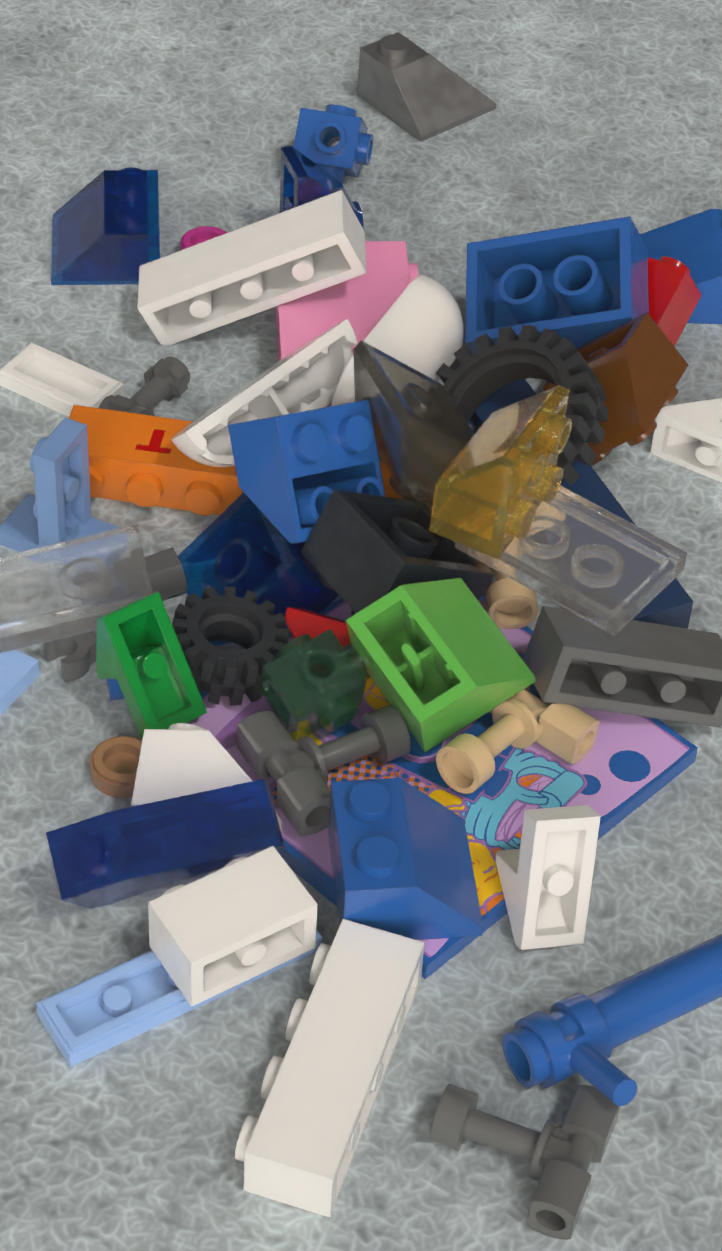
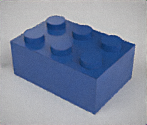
(557, 279)

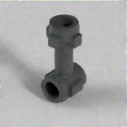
(162, 381)

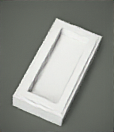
(56, 380)

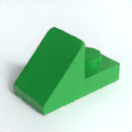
(146, 659)

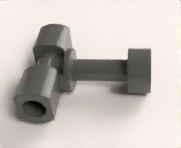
(303, 765)
(557, 1154)

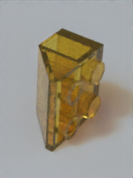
(503, 474)

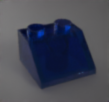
(107, 230)
(252, 555)

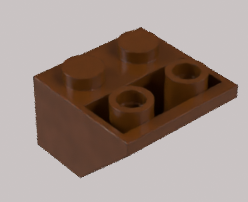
(638, 377)

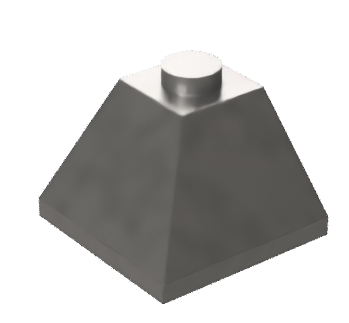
(416, 88)

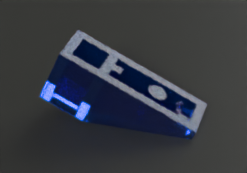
(161, 843)

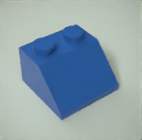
(401, 861)

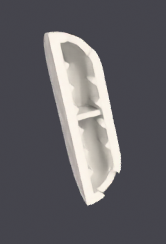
(417, 330)
(292, 385)

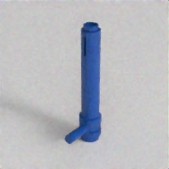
(585, 1028)

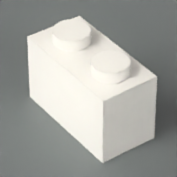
(232, 925)

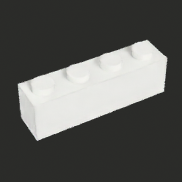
(252, 269)
(332, 1067)

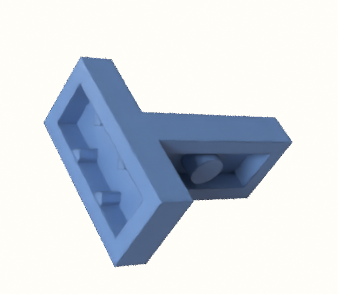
(62, 494)

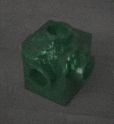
(314, 684)

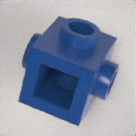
(321, 129)

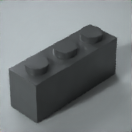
(637, 672)

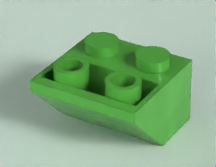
(437, 657)

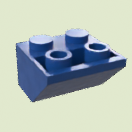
(299, 459)

